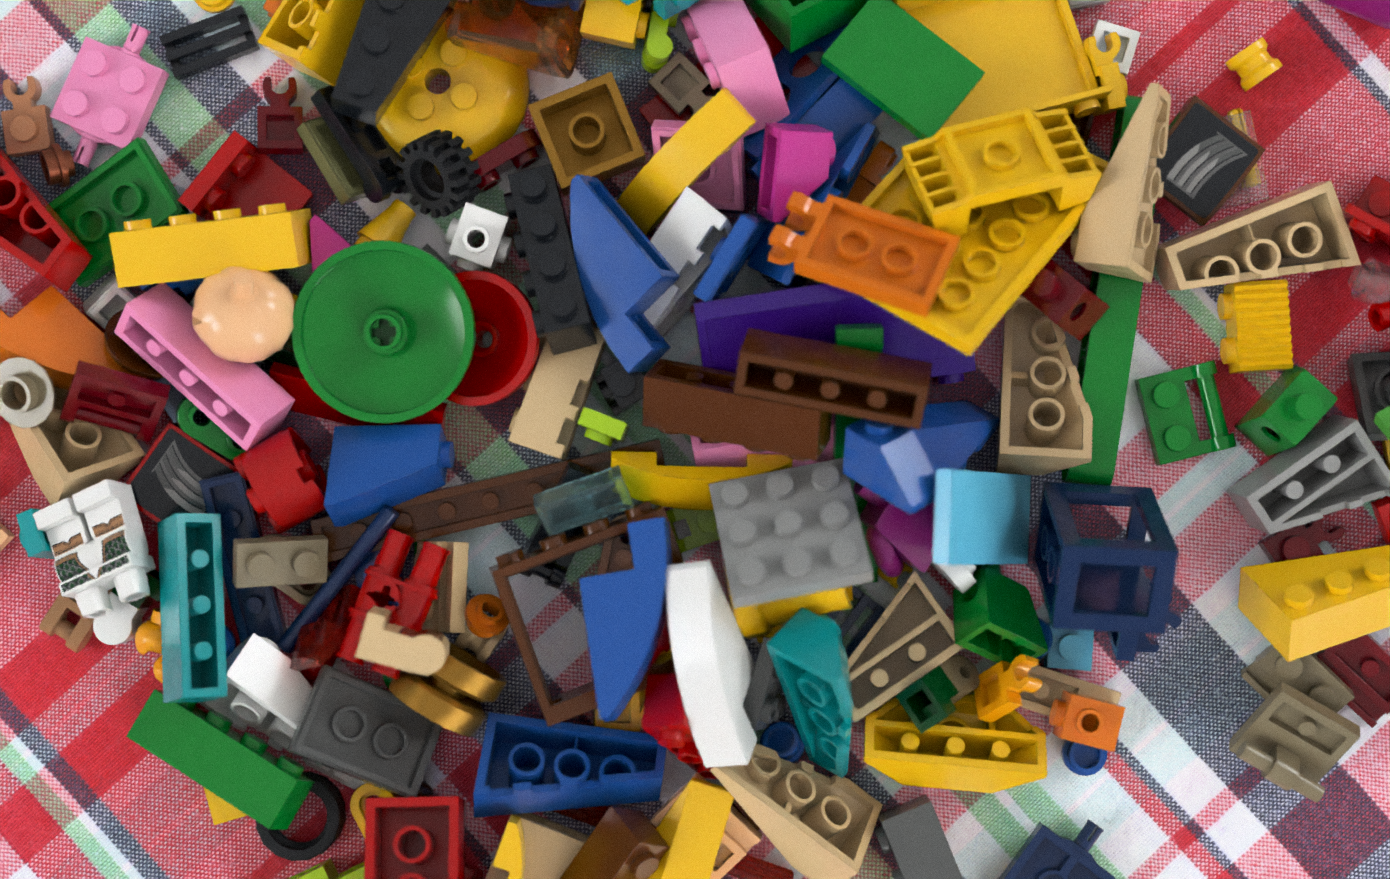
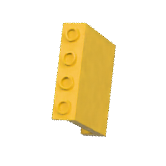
(1024, 48)

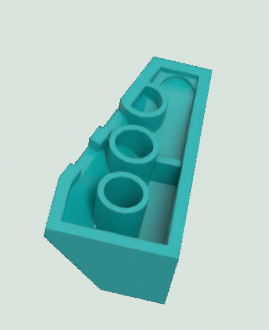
(816, 686)

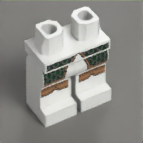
(98, 546)

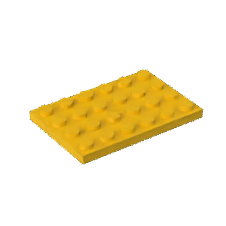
(994, 260)

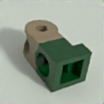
(935, 693)

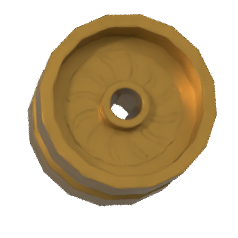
(450, 692)

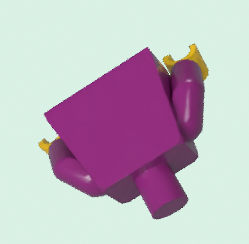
(896, 535)

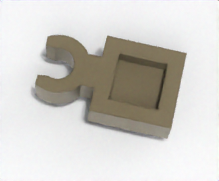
(681, 85)

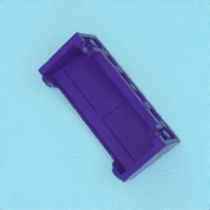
(812, 315)

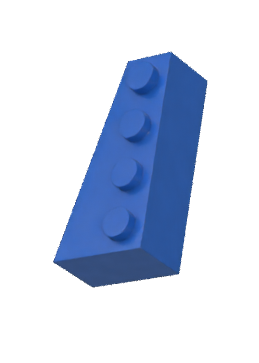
(563, 767)

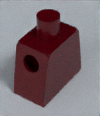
(1058, 294)

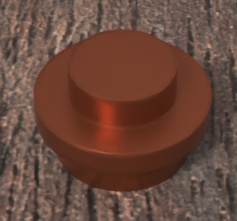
(57, 165)

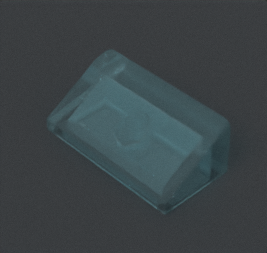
(583, 500)

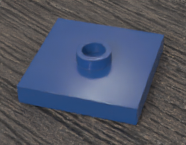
(730, 257)

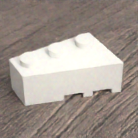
(686, 243)

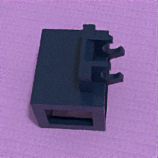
(1103, 580)

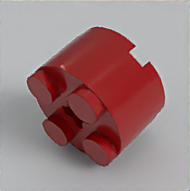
(283, 479)

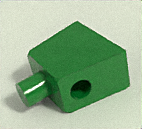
(1289, 409)
(997, 617)

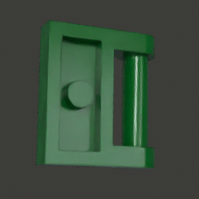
(1170, 415)

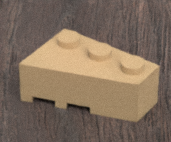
(555, 398)

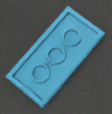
(981, 517)

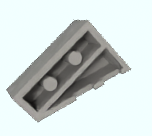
(1322, 474)

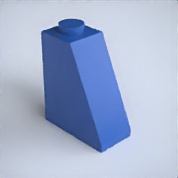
(383, 467)

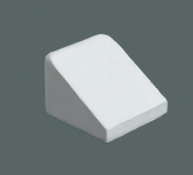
(107, 301)

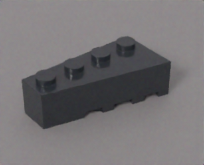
(383, 53)

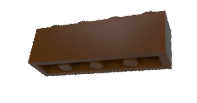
(833, 378)
(703, 405)
(619, 848)

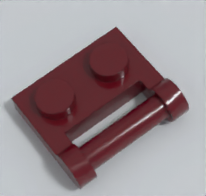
(115, 400)

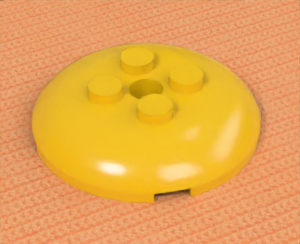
(480, 106)

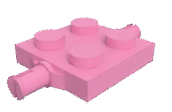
(109, 94)

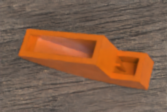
(55, 337)

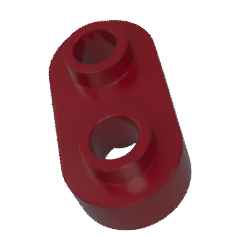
(515, 152)

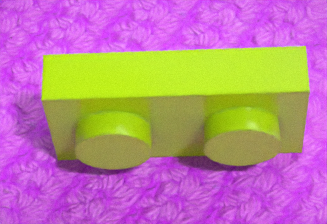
(602, 427)

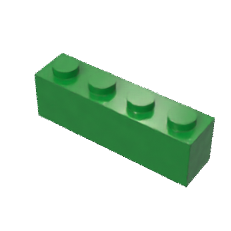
(223, 760)

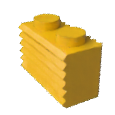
(1256, 326)

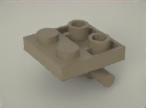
(1294, 740)

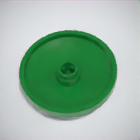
(383, 331)

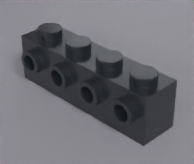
(551, 259)

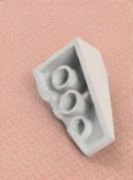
(268, 697)

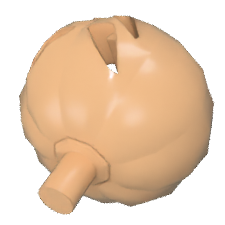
(243, 314)

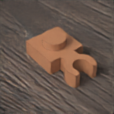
(27, 126)

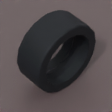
(336, 817)

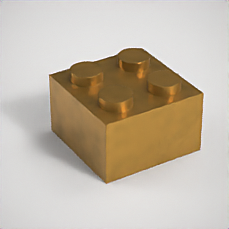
(587, 132)

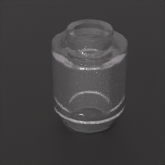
(1370, 282)

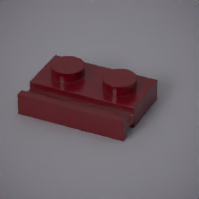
(1366, 671)

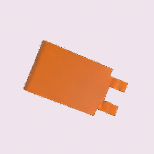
(865, 251)

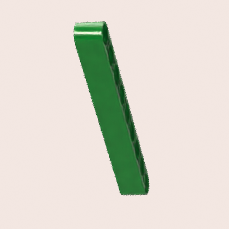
(1107, 353)

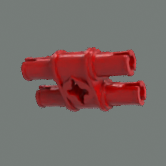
(385, 585)

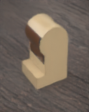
(401, 647)

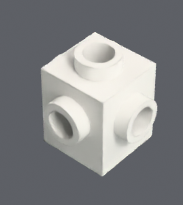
(477, 221)

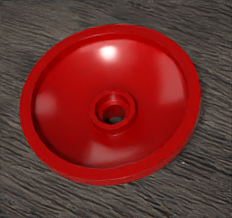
(510, 358)

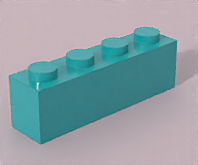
(192, 608)

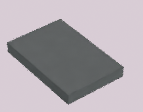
(365, 733)

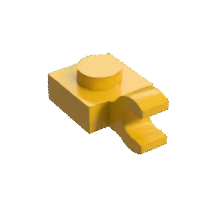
(1107, 72)

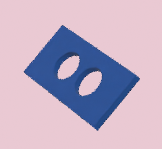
(803, 90)

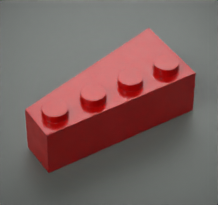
(35, 231)

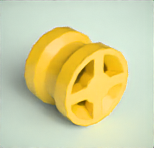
(1253, 64)

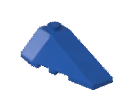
(840, 182)
(904, 460)

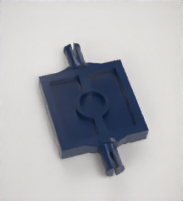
(1057, 857)

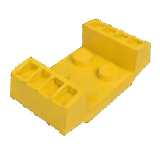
(998, 162)

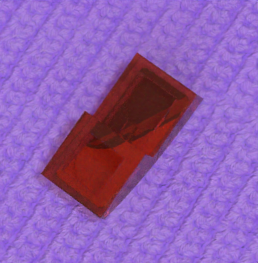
(322, 638)

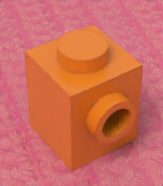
(1086, 720)

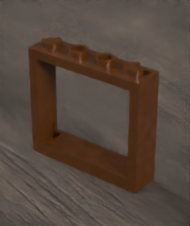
(581, 698)

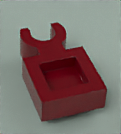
(279, 121)
(1298, 541)

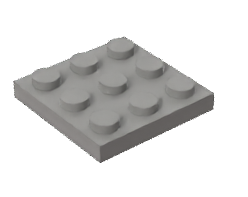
(790, 533)

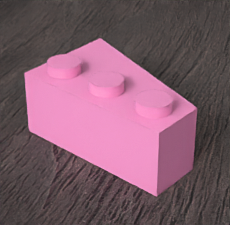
(736, 58)

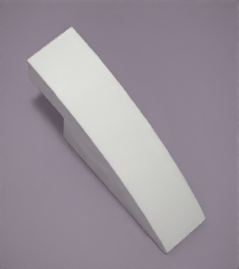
(710, 664)

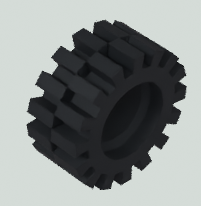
(454, 166)

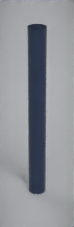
(339, 576)

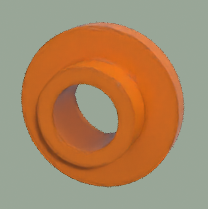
(480, 623)

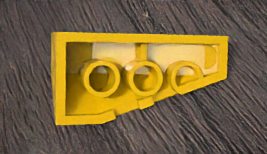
(693, 831)

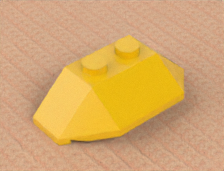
(957, 750)

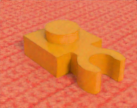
(1002, 685)

